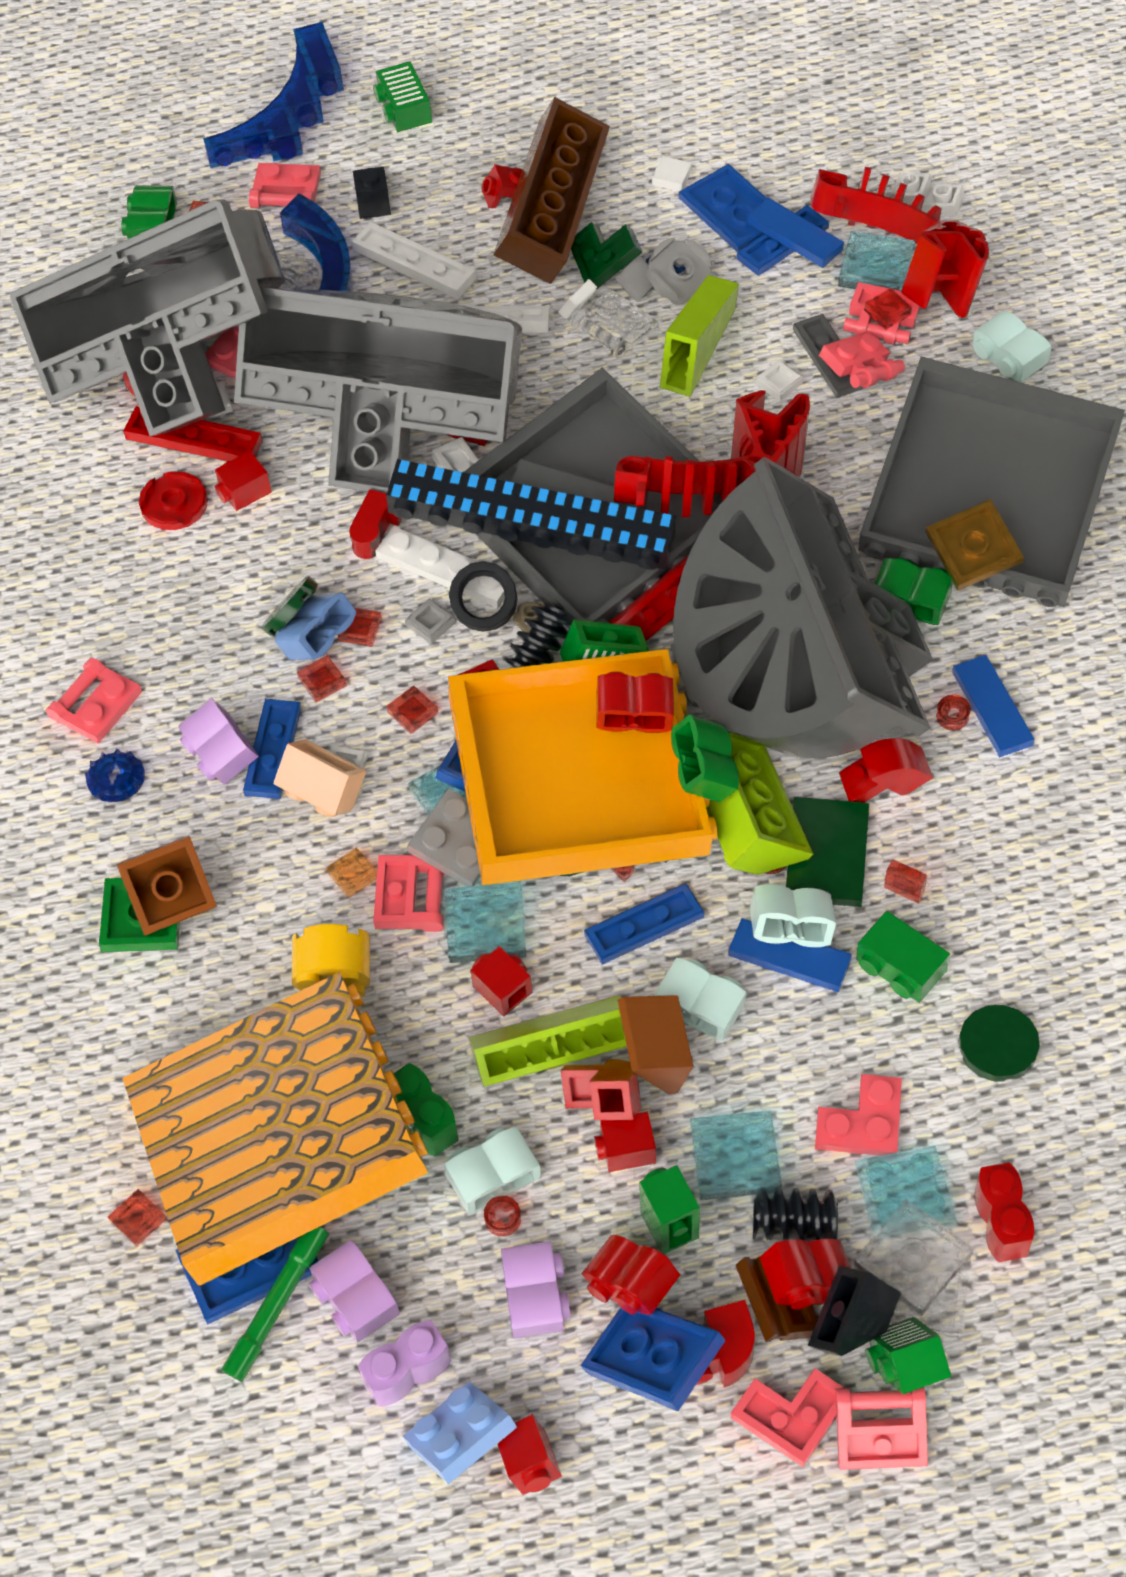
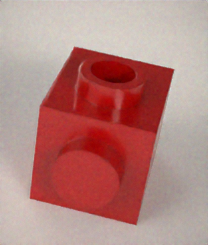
(242, 481)
(501, 980)
(626, 1143)
(529, 1456)

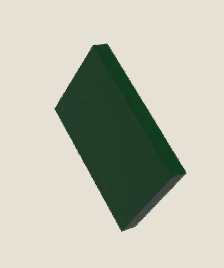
(838, 841)

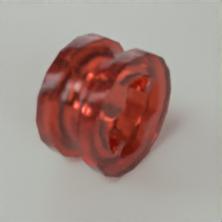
(945, 706)
(498, 1227)

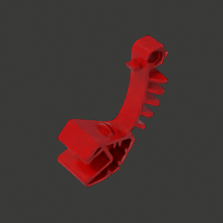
(947, 252)
(755, 436)

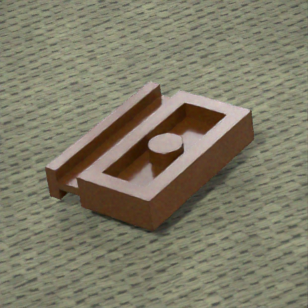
(773, 1319)

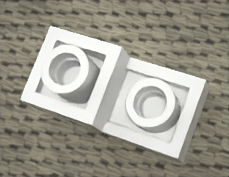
(943, 195)

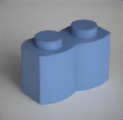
(315, 626)

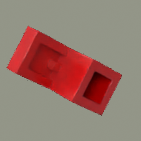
(886, 765)
(606, 1088)
(737, 1351)

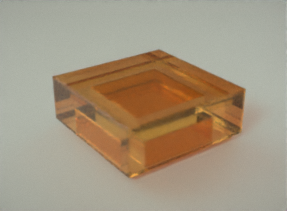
(352, 872)

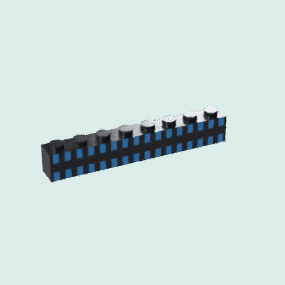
(531, 514)

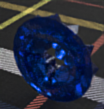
(126, 783)

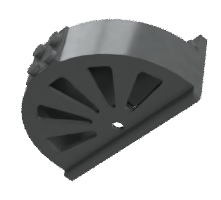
(194, 285)
(379, 371)
(788, 630)

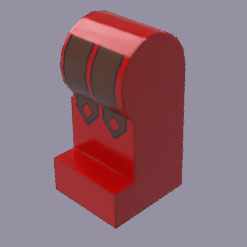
(371, 524)

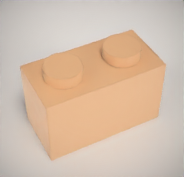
(319, 778)

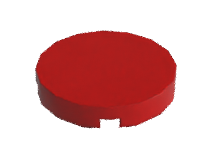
(175, 509)

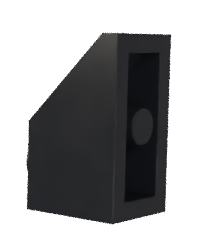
(371, 192)
(853, 1312)

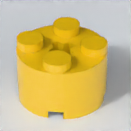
(330, 950)

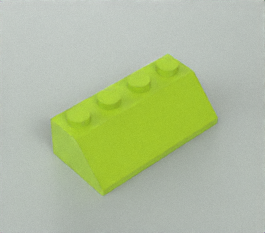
(758, 820)

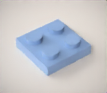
(459, 1432)

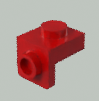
(499, 183)

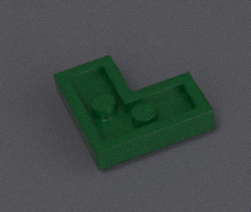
(603, 258)

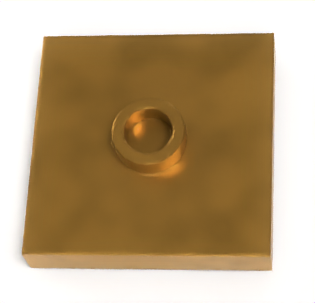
(974, 544)

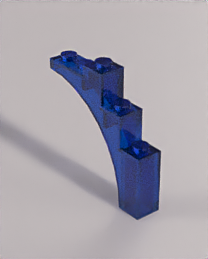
(297, 106)

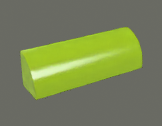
(548, 1041)

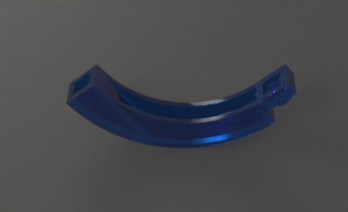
(321, 235)

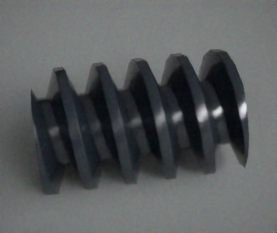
(541, 636)
(795, 1214)

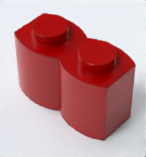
(634, 702)
(1007, 1217)
(802, 1270)
(630, 1275)

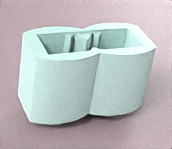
(1011, 346)
(792, 915)
(705, 999)
(491, 1169)

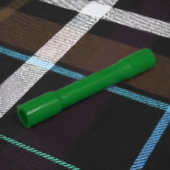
(250, 1343)

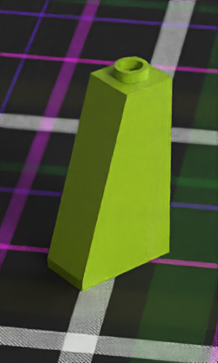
(696, 334)

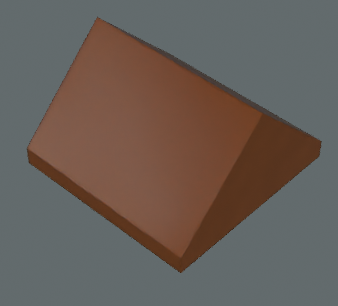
(166, 885)
(656, 1040)

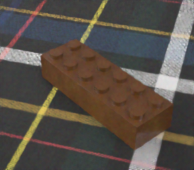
(552, 191)

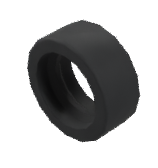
(477, 570)

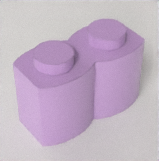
(217, 742)
(533, 1289)
(353, 1291)
(413, 1359)

